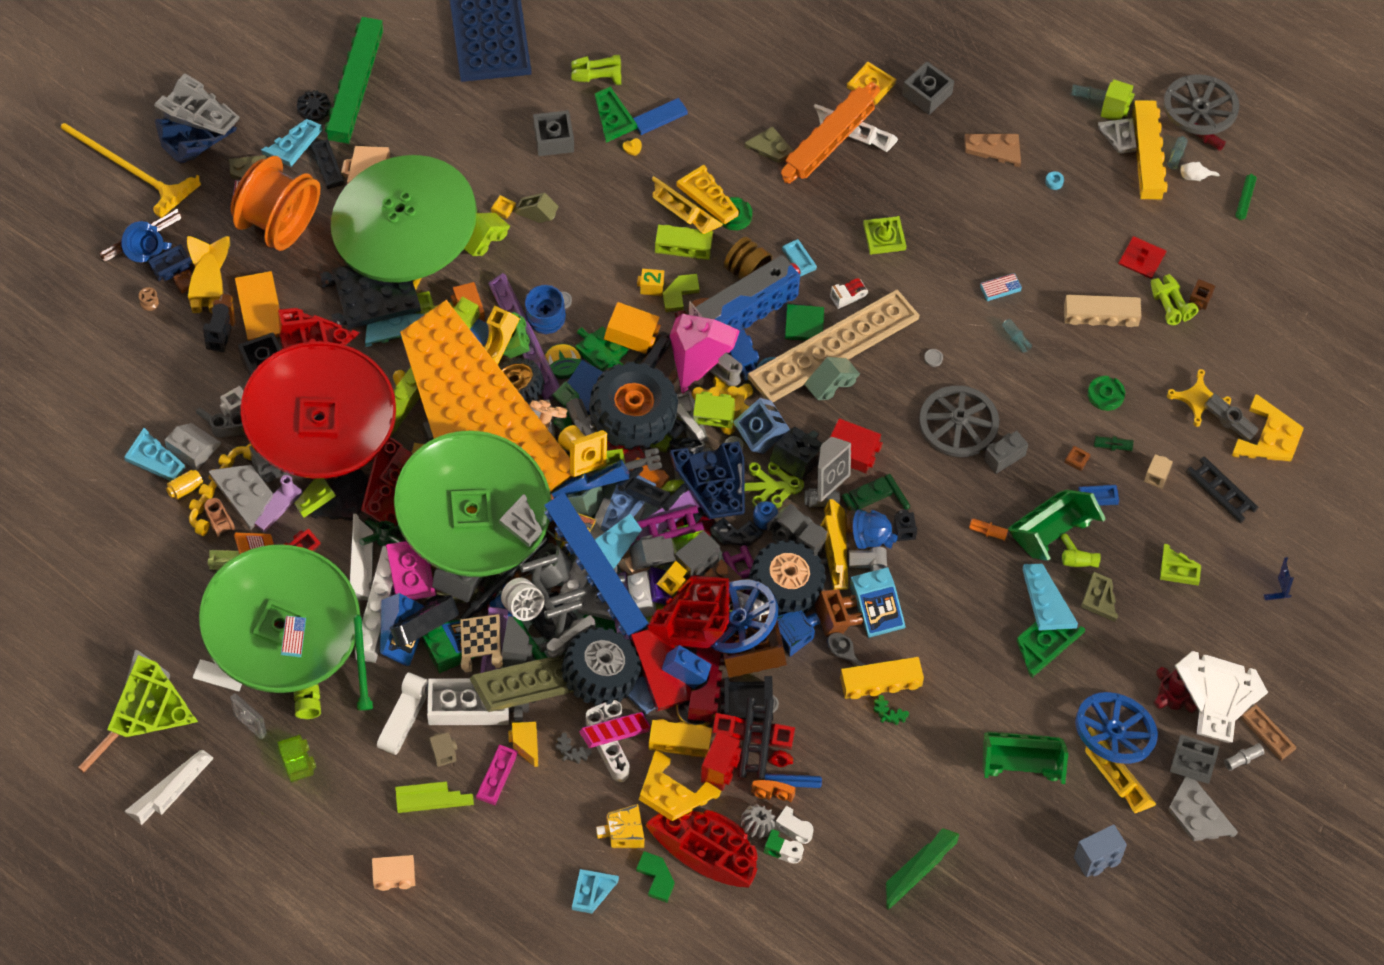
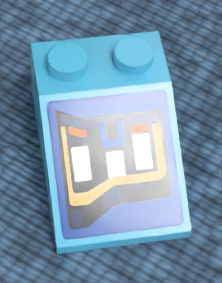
(877, 602)

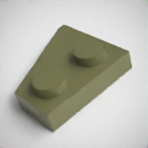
(770, 145)

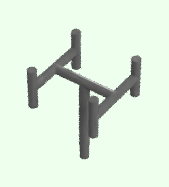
(559, 613)

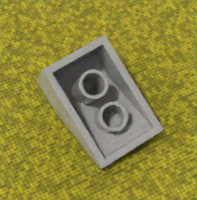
(833, 466)

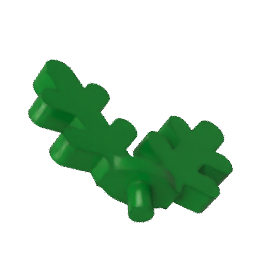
(881, 710)

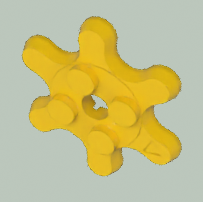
(738, 394)

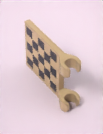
(479, 638)

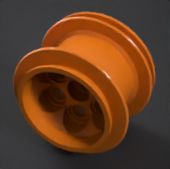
(275, 202)

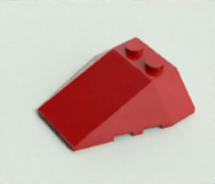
(695, 614)

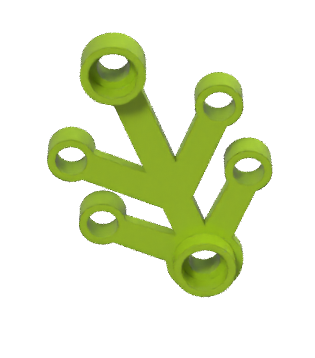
(771, 485)

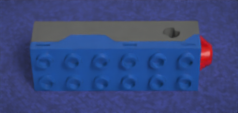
(754, 295)

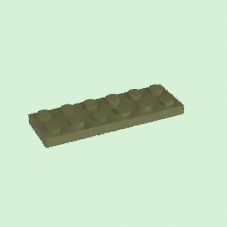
(521, 683)

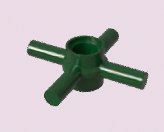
(384, 533)

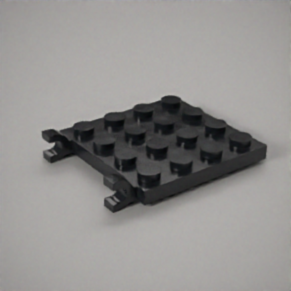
(369, 300)

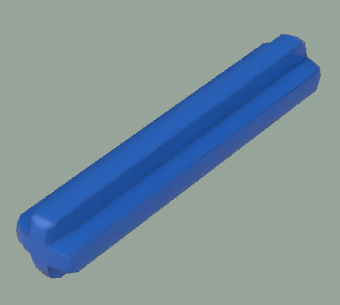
(796, 780)

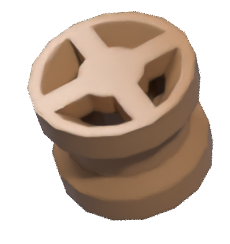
(148, 294)

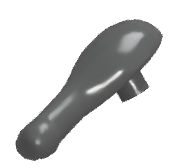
(843, 648)

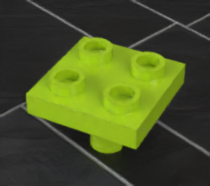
(884, 235)

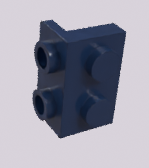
(169, 263)

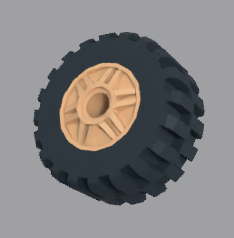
(790, 574)

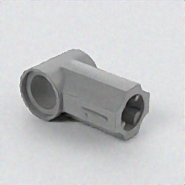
(874, 558)

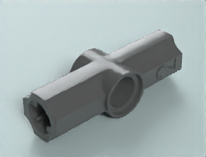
(1222, 410)
(580, 416)

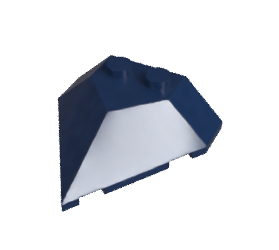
(185, 141)

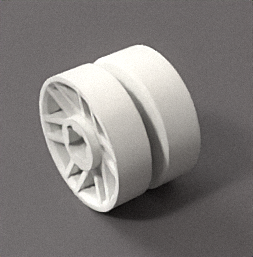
(522, 599)

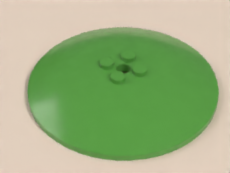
(461, 473)
(265, 588)

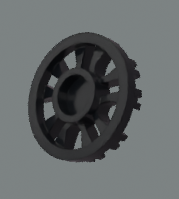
(313, 105)
(694, 445)

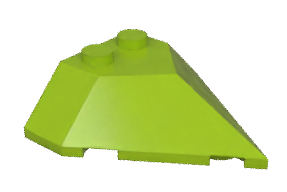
(149, 702)

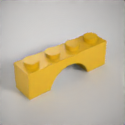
(501, 327)

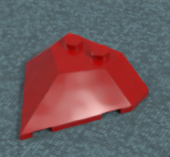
(300, 327)

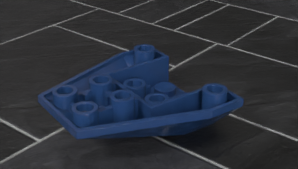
(714, 478)

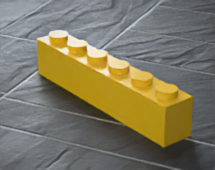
(1149, 154)

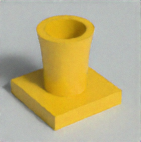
(586, 452)

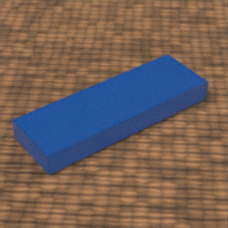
(660, 116)

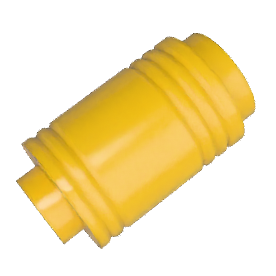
(184, 484)

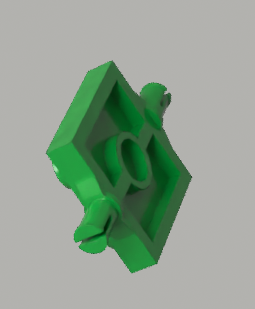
(598, 351)

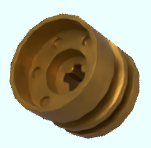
(746, 258)

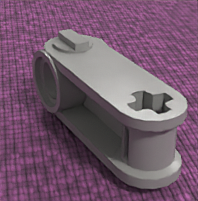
(728, 370)

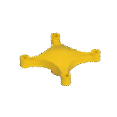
(1195, 397)

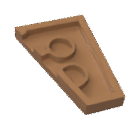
(998, 146)

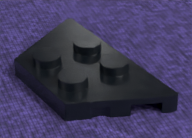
(349, 497)

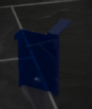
(1285, 583)

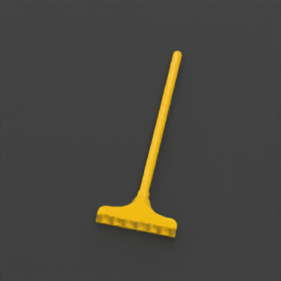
(170, 194)

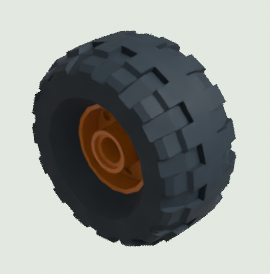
(633, 405)

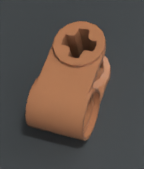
(219, 520)

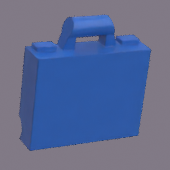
(583, 380)

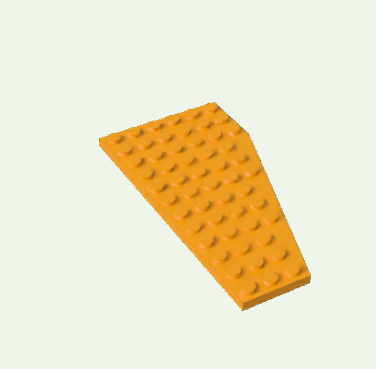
(471, 393)

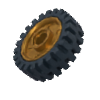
(525, 377)

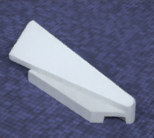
(864, 132)
(361, 560)
(169, 789)

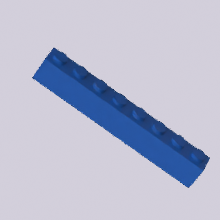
(596, 564)

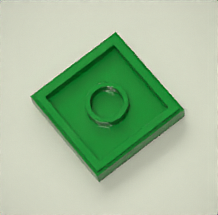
(803, 322)

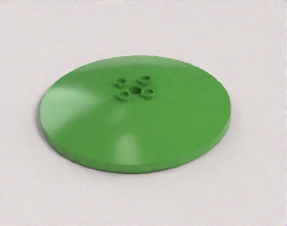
(406, 243)

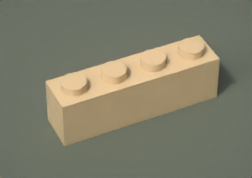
(1102, 310)

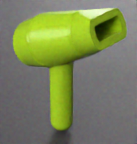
(1077, 558)

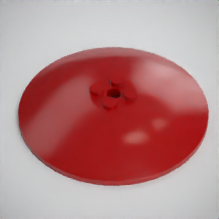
(311, 381)

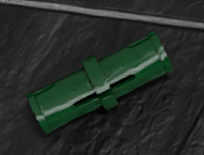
(1126, 444)

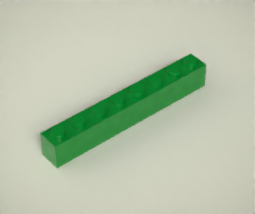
(354, 80)

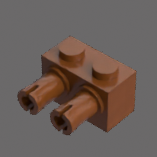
(833, 613)

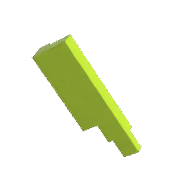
(429, 797)

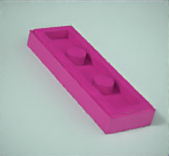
(497, 774)

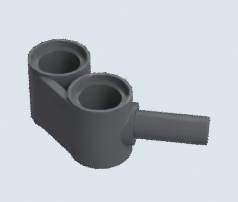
(228, 424)

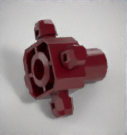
(1173, 692)

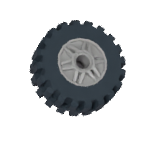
(601, 666)

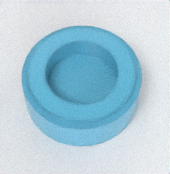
(1054, 180)

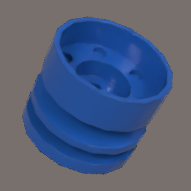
(548, 301)

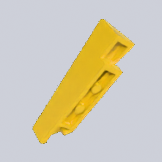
(683, 207)
(836, 544)
(1121, 779)

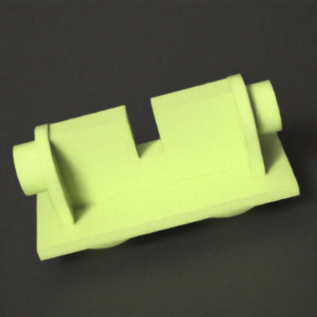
(219, 558)

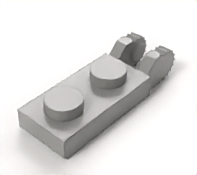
(559, 646)

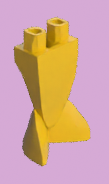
(206, 279)

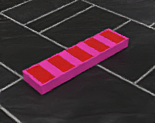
(615, 730)

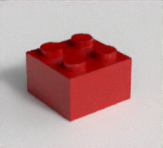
(721, 761)

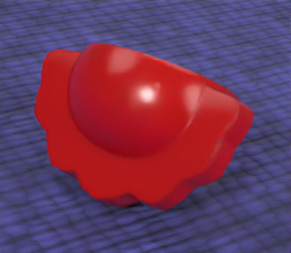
(780, 758)

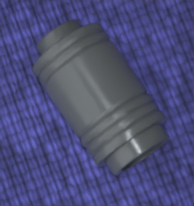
(811, 498)

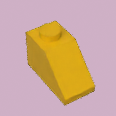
(525, 741)

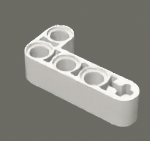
(602, 713)
(404, 714)

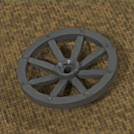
(1201, 106)
(959, 422)

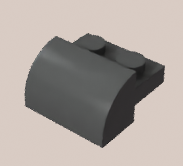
(1194, 759)

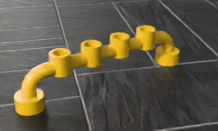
(207, 491)

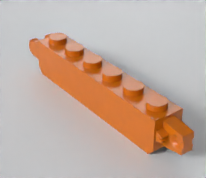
(830, 133)

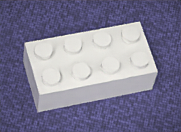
(459, 704)

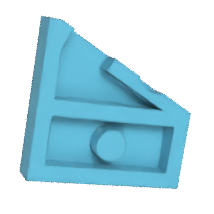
(592, 890)

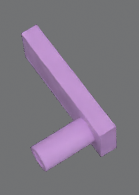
(281, 501)

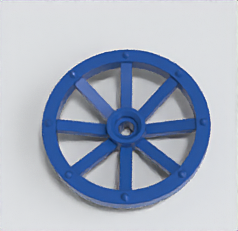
(741, 618)
(1115, 730)

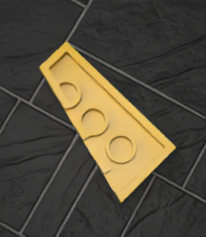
(705, 191)

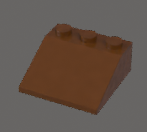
(761, 657)

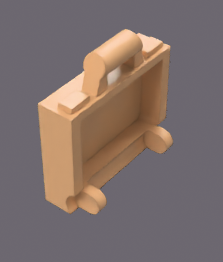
(362, 159)

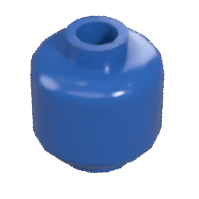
(764, 513)

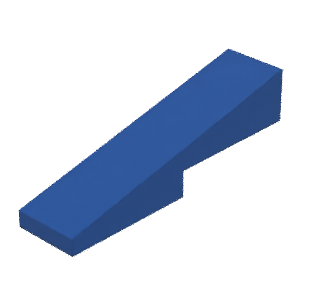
(608, 475)

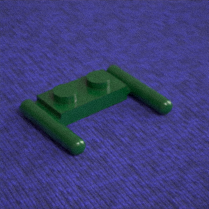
(874, 492)

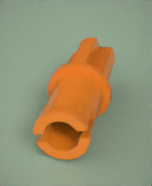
(988, 529)

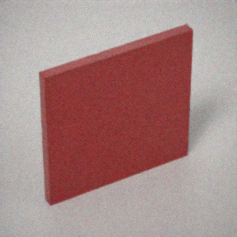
(1142, 257)

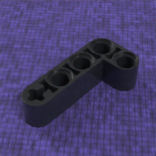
(436, 613)

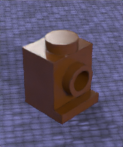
(1200, 296)

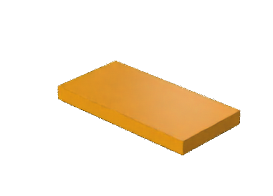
(258, 304)

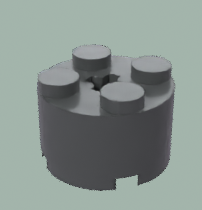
(788, 524)
(555, 572)

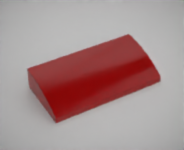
(664, 688)

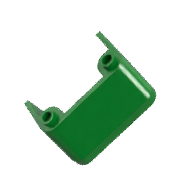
(1053, 519)
(1025, 754)

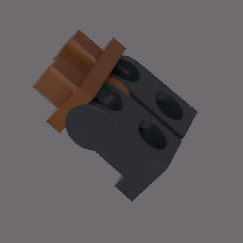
(219, 329)

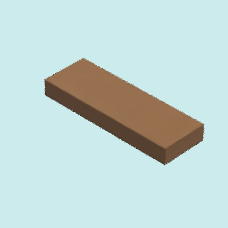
(1268, 732)

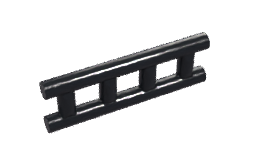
(1222, 500)
(765, 729)

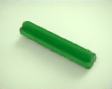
(1246, 196)

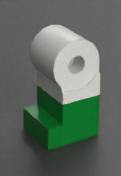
(783, 849)

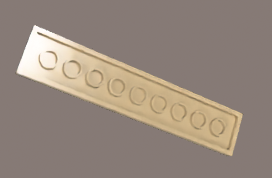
(840, 341)

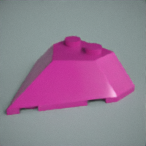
(698, 346)

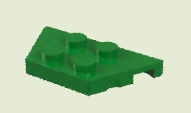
(1043, 646)

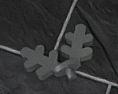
(563, 747)

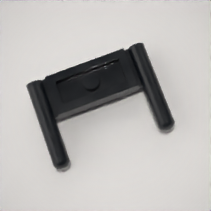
(650, 493)

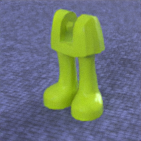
(585, 69)
(1171, 289)

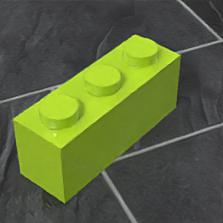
(683, 242)

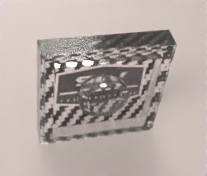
(248, 716)

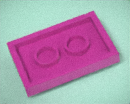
(409, 572)

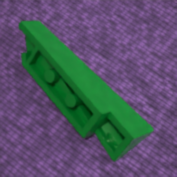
(919, 866)

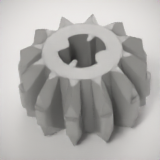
(757, 821)

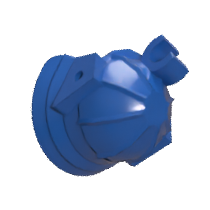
(143, 242)
(872, 530)

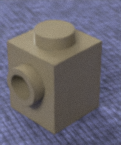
(443, 748)

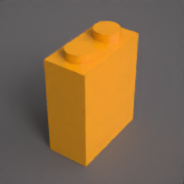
(632, 328)

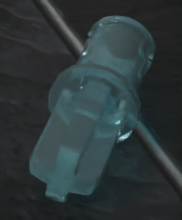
(1088, 92)
(1177, 152)
(1016, 335)

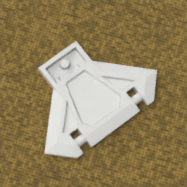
(1219, 693)

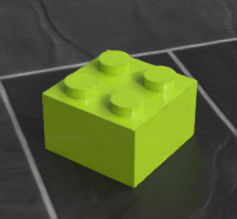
(714, 410)

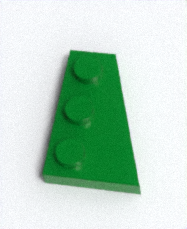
(613, 115)

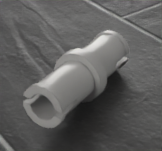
(1244, 756)

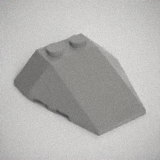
(195, 107)

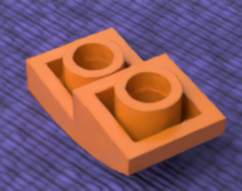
(766, 788)

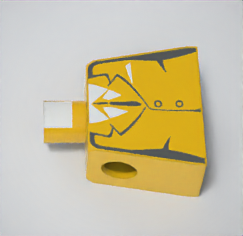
(623, 828)

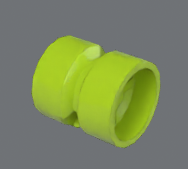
(307, 703)

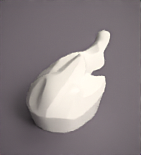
(1196, 171)

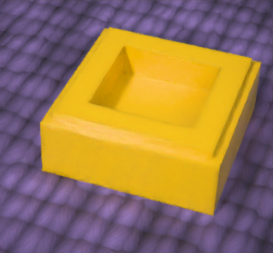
(503, 207)

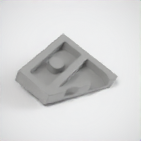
(521, 522)

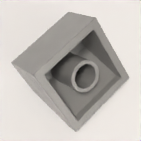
(191, 445)

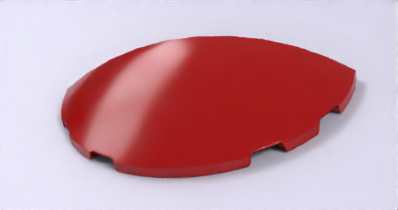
(708, 846)

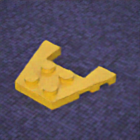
(1278, 436)
(669, 796)

